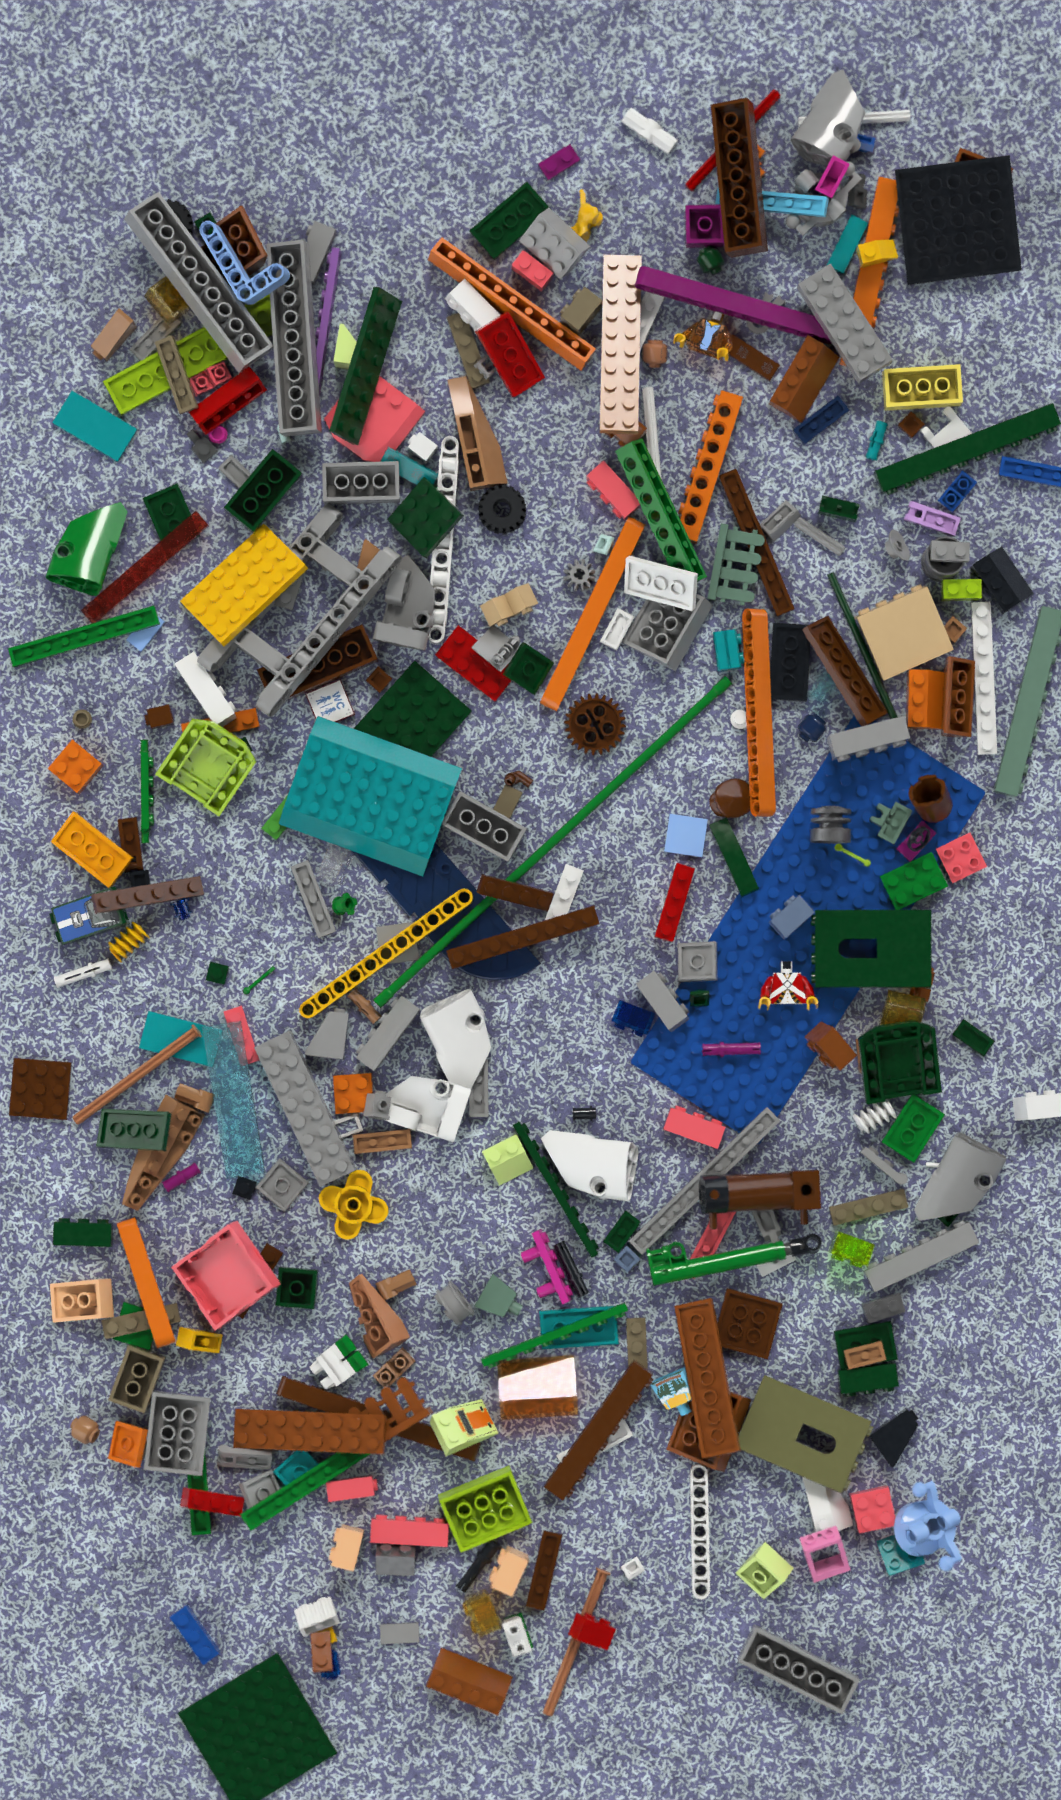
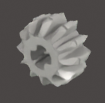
(573, 572)

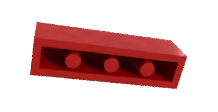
(227, 400)
(674, 902)

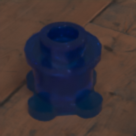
(181, 909)

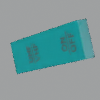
(409, 468)

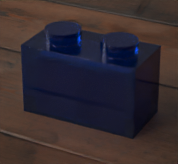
(633, 1018)

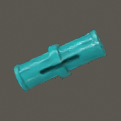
(876, 440)

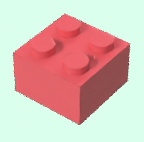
(872, 1509)

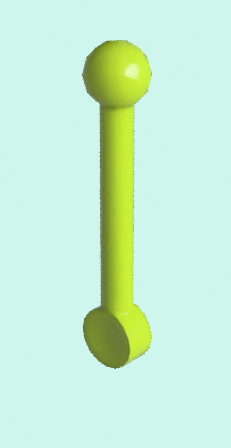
(838, 847)

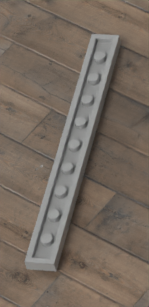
(689, 1193)

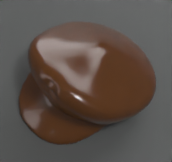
(731, 798)

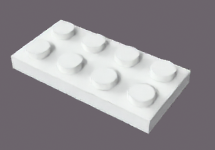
(660, 583)

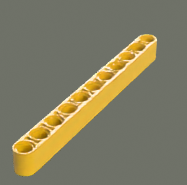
(377, 956)

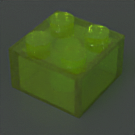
(851, 1248)

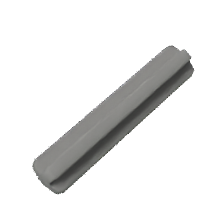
(819, 536)

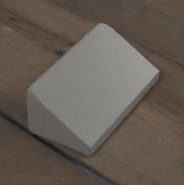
(780, 520)

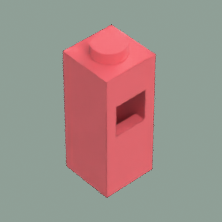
(351, 1488)

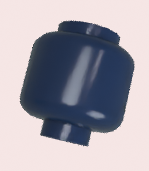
(812, 728)

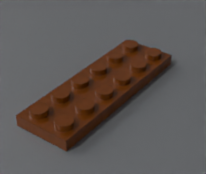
(844, 671)

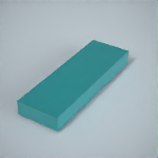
(847, 243)

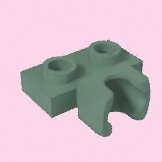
(891, 821)

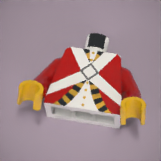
(787, 988)

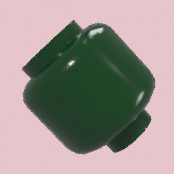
(710, 260)

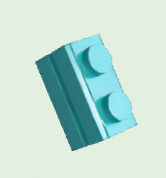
(727, 650)

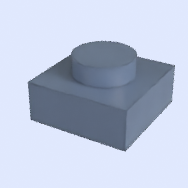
(626, 1258)

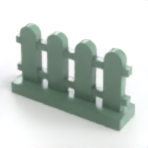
(732, 555)

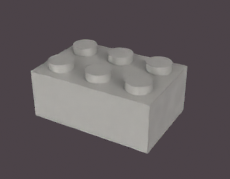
(554, 243)

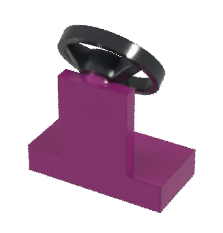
(916, 841)

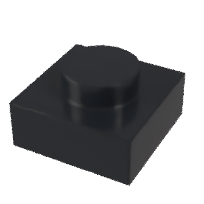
(139, 878)
(244, 1188)

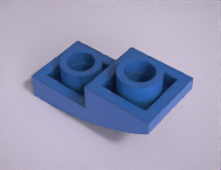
(957, 491)

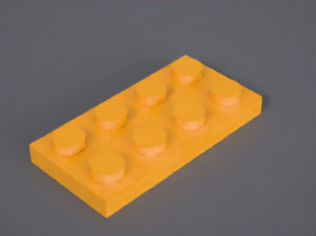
(92, 849)

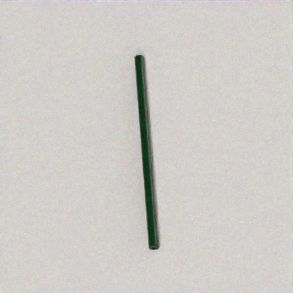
(862, 646)

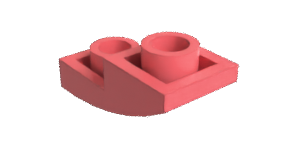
(210, 378)

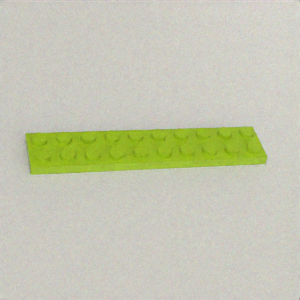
(198, 352)

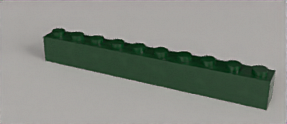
(967, 448)

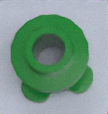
(344, 904)

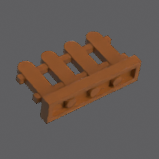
(399, 1414)

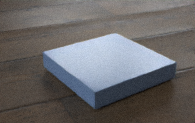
(685, 835)

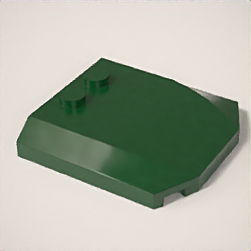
(899, 1061)

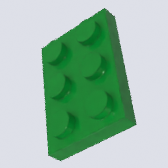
(913, 881)
(912, 1128)

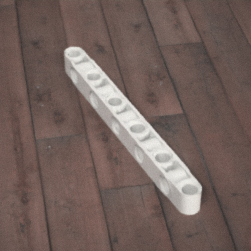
(441, 572)

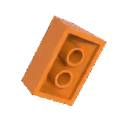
(924, 699)

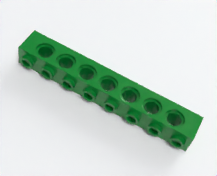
(658, 508)

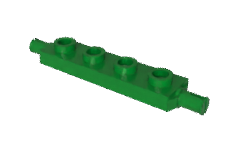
(147, 800)

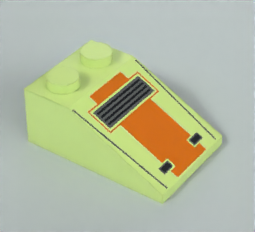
(462, 1426)

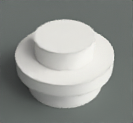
(738, 719)

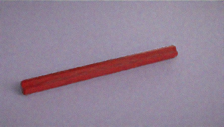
(710, 164)

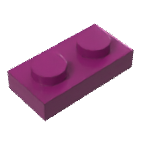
(559, 162)

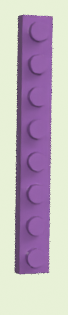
(325, 314)

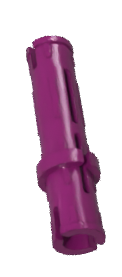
(731, 1049)

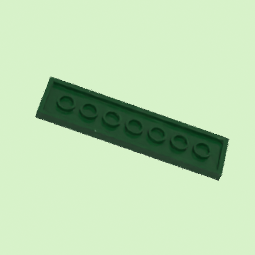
(365, 366)

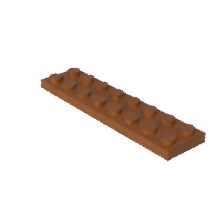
(707, 1378)
(309, 1431)

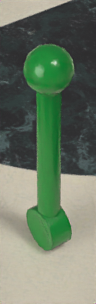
(246, 990)

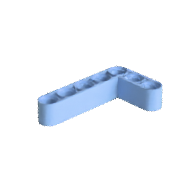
(236, 268)

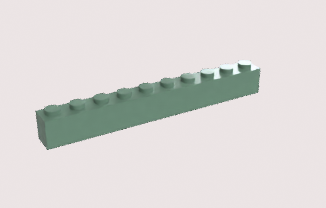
(1028, 703)

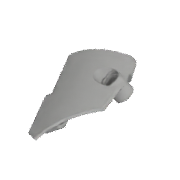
(408, 599)
(957, 1180)

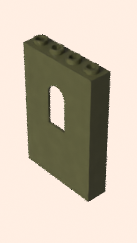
(776, 1422)

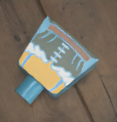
(673, 1390)

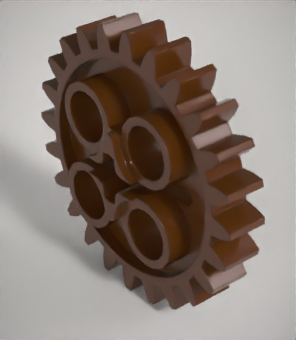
(610, 717)

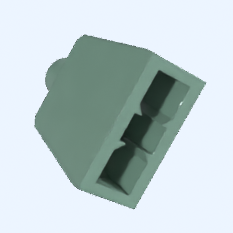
(498, 1298)

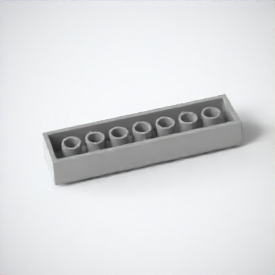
(305, 1108)

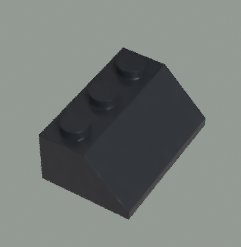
(1001, 580)

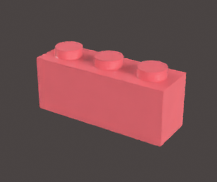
(613, 490)
(694, 1127)

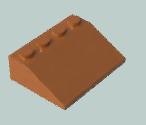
(685, 1439)

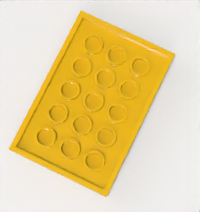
(244, 585)

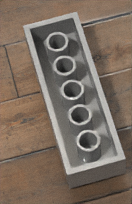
(844, 323)
(798, 1669)

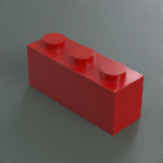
(212, 1501)

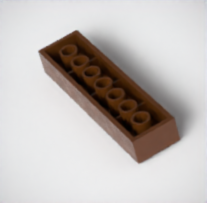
(739, 177)

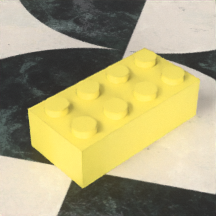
(922, 387)

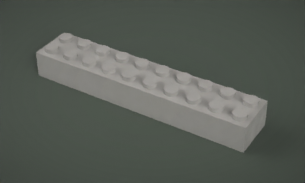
(198, 282)
(294, 341)

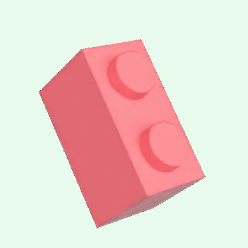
(532, 270)

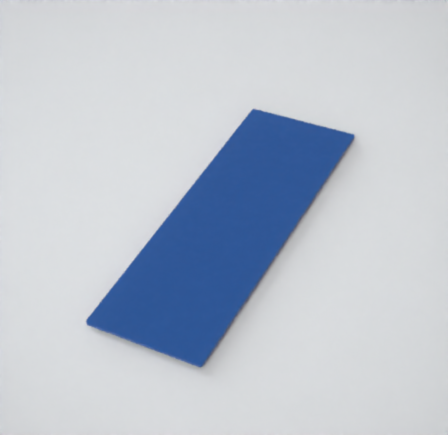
(751, 950)

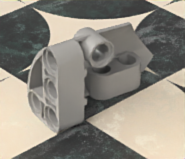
(831, 124)

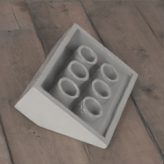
(666, 630)
(177, 1433)

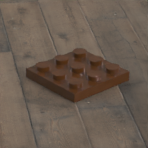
(40, 1088)
(748, 1323)

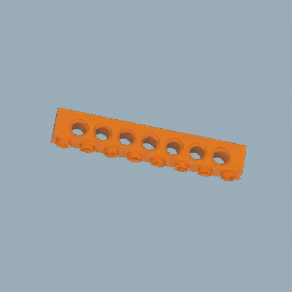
(732, 404)

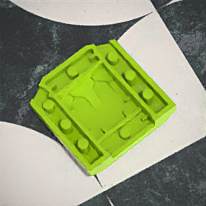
(207, 764)

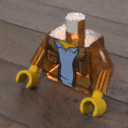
(707, 337)

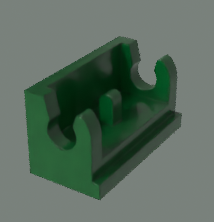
(838, 508)

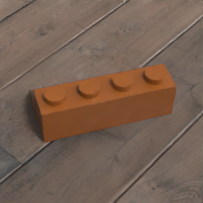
(804, 379)
(958, 697)
(469, 1681)

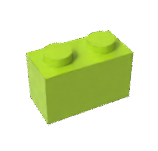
(961, 590)

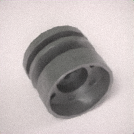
(935, 569)
(830, 825)

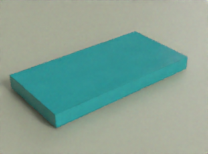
(94, 426)
(163, 1030)
(596, 1336)

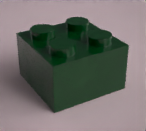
(297, 1287)

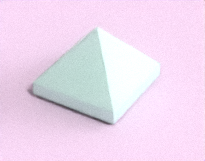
(604, 544)

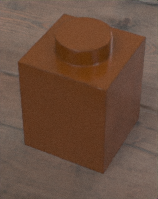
(159, 717)

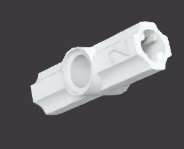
(649, 130)

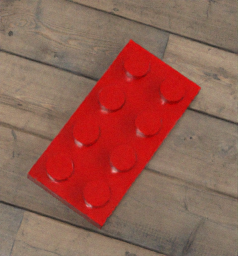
(510, 354)
(460, 657)

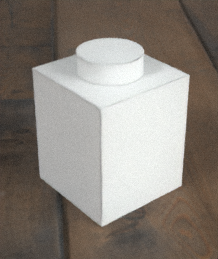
(422, 447)

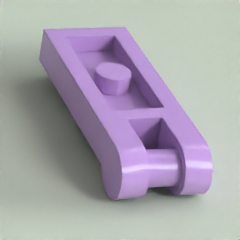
(932, 518)

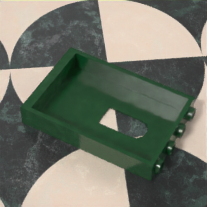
(901, 949)

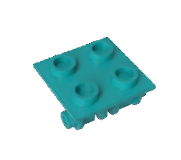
(895, 1558)

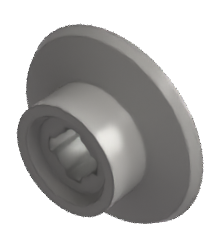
(896, 546)

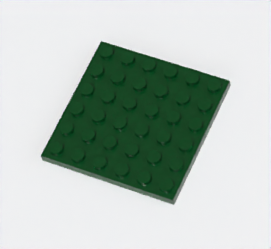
(257, 1731)

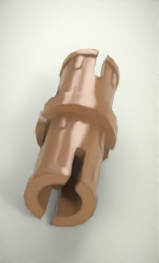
(364, 1006)

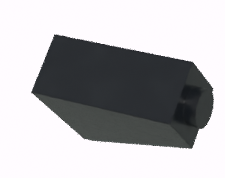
(894, 1435)

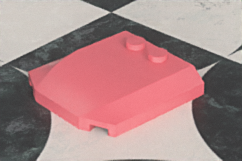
(386, 425)

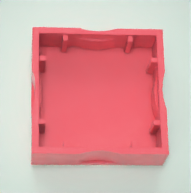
(226, 1275)

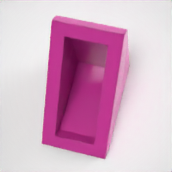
(832, 176)

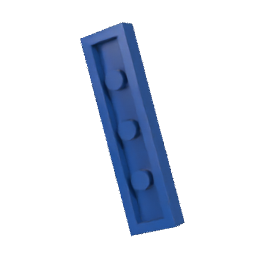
(1030, 471)

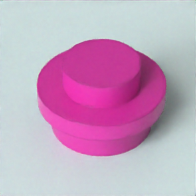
(218, 435)

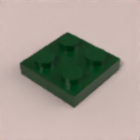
(528, 668)

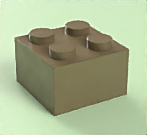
(581, 310)

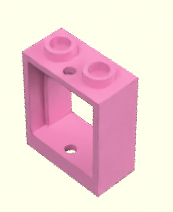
(829, 1566)

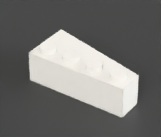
(1037, 1106)

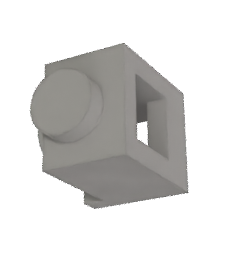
(377, 1105)

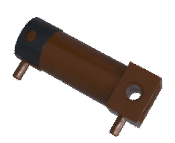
(759, 1192)

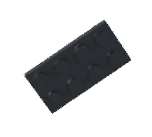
(789, 662)

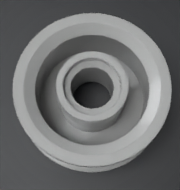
(454, 1302)

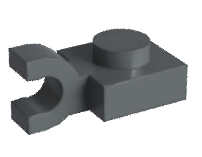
(858, 195)
(203, 448)

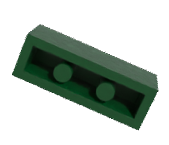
(83, 1233)
(868, 1379)

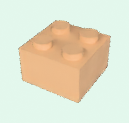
(347, 1547)

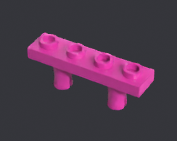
(549, 1257)

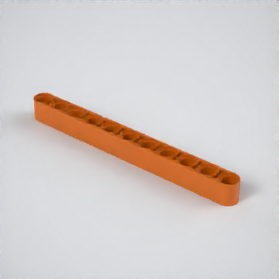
(592, 614)
(758, 712)

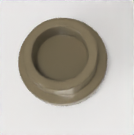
(82, 719)

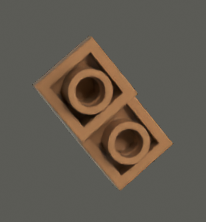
(394, 1368)

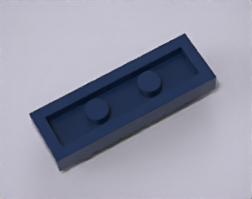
(821, 420)

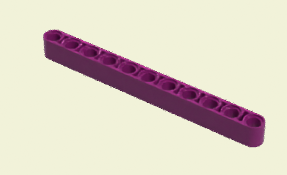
(730, 303)

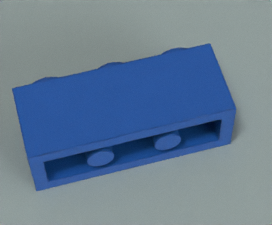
(195, 1634)

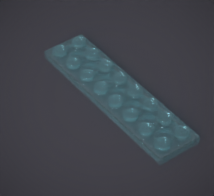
(233, 1099)

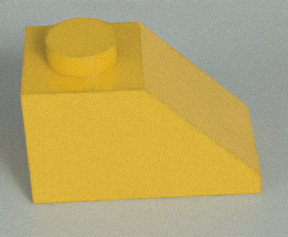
(876, 252)
(199, 1340)

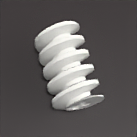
(874, 1116)

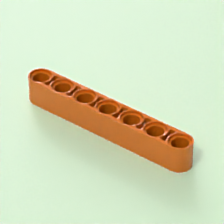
(146, 1282)

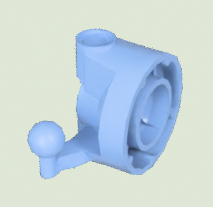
(940, 1531)

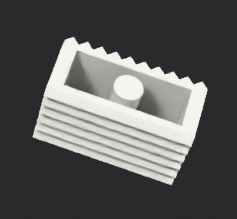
(316, 1616)

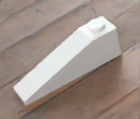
(827, 1507)

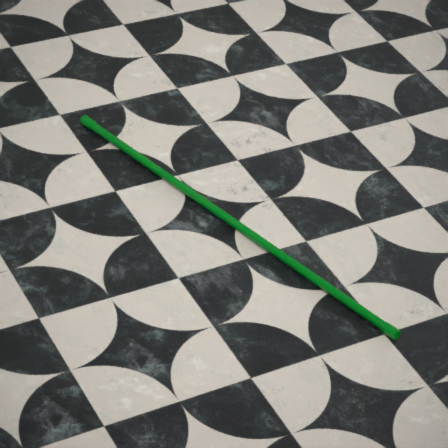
(720, 687)

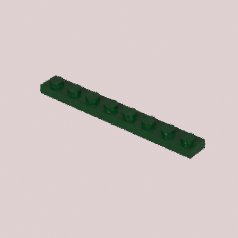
(560, 1195)

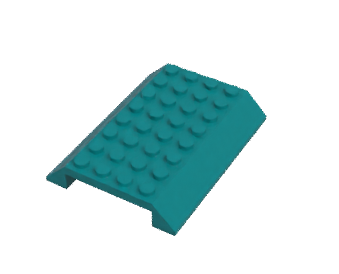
(369, 795)

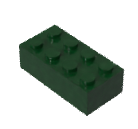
(263, 491)

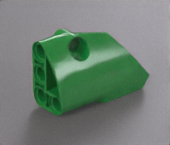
(88, 549)

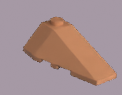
(381, 1323)

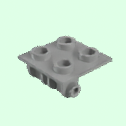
(497, 647)

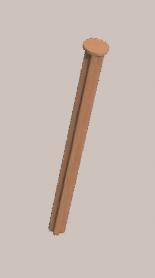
(136, 1075)
(574, 1644)

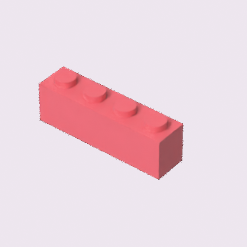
(409, 1532)

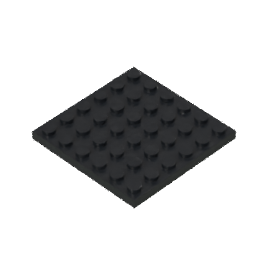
(958, 220)

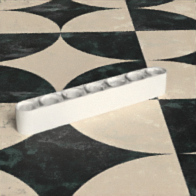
(703, 1540)

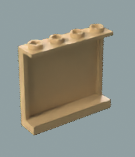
(904, 632)

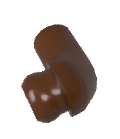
(517, 777)

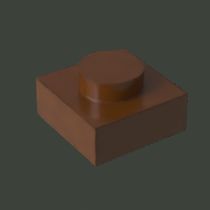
(911, 424)
(379, 679)

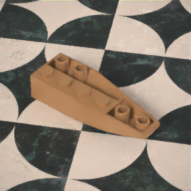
(478, 443)
(152, 1166)

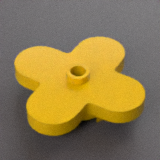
(350, 1219)

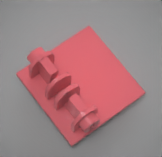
(961, 857)

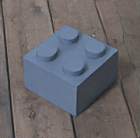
(791, 917)

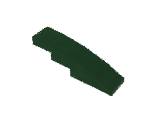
(734, 857)

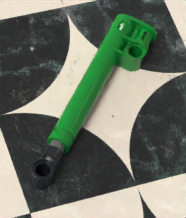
(669, 1268)

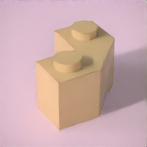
(506, 606)

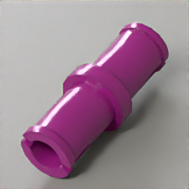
(181, 1177)

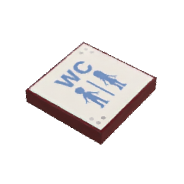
(330, 702)

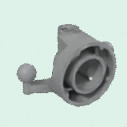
(836, 206)

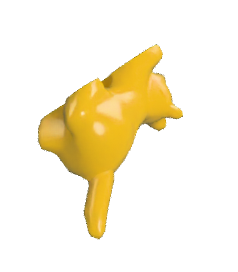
(587, 218)

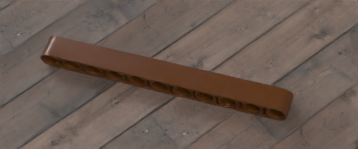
(335, 1403)

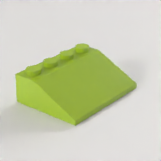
(484, 1508)

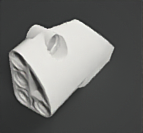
(458, 1039)
(421, 1108)
(594, 1162)

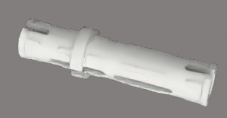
(104, 965)

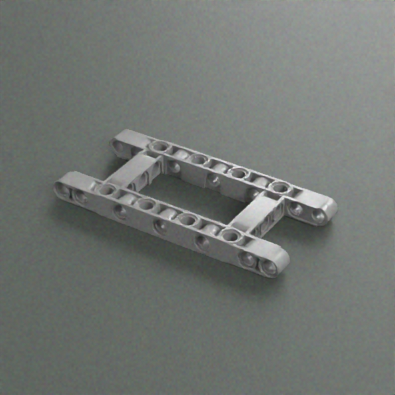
(326, 631)

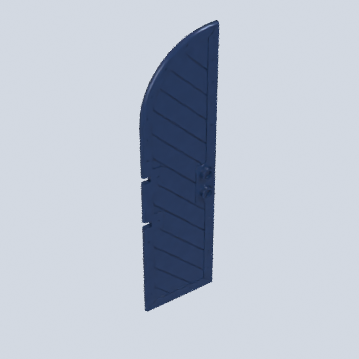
(440, 881)

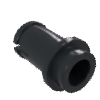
(584, 1113)

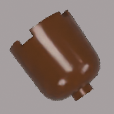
(931, 798)

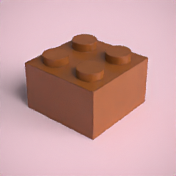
(830, 1046)

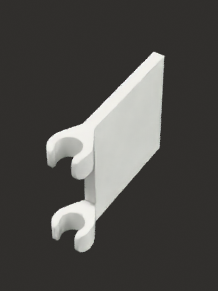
(952, 431)

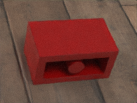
(592, 1631)

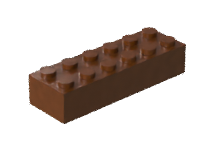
(346, 656)

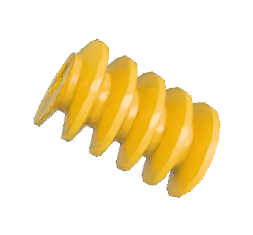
(127, 941)

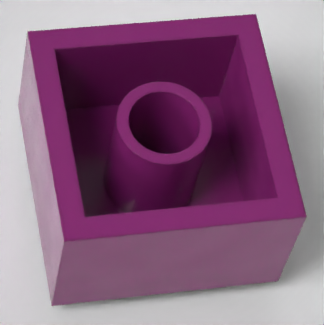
(703, 226)

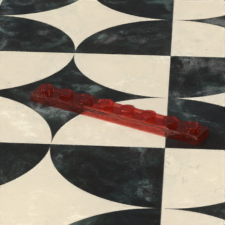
(145, 567)

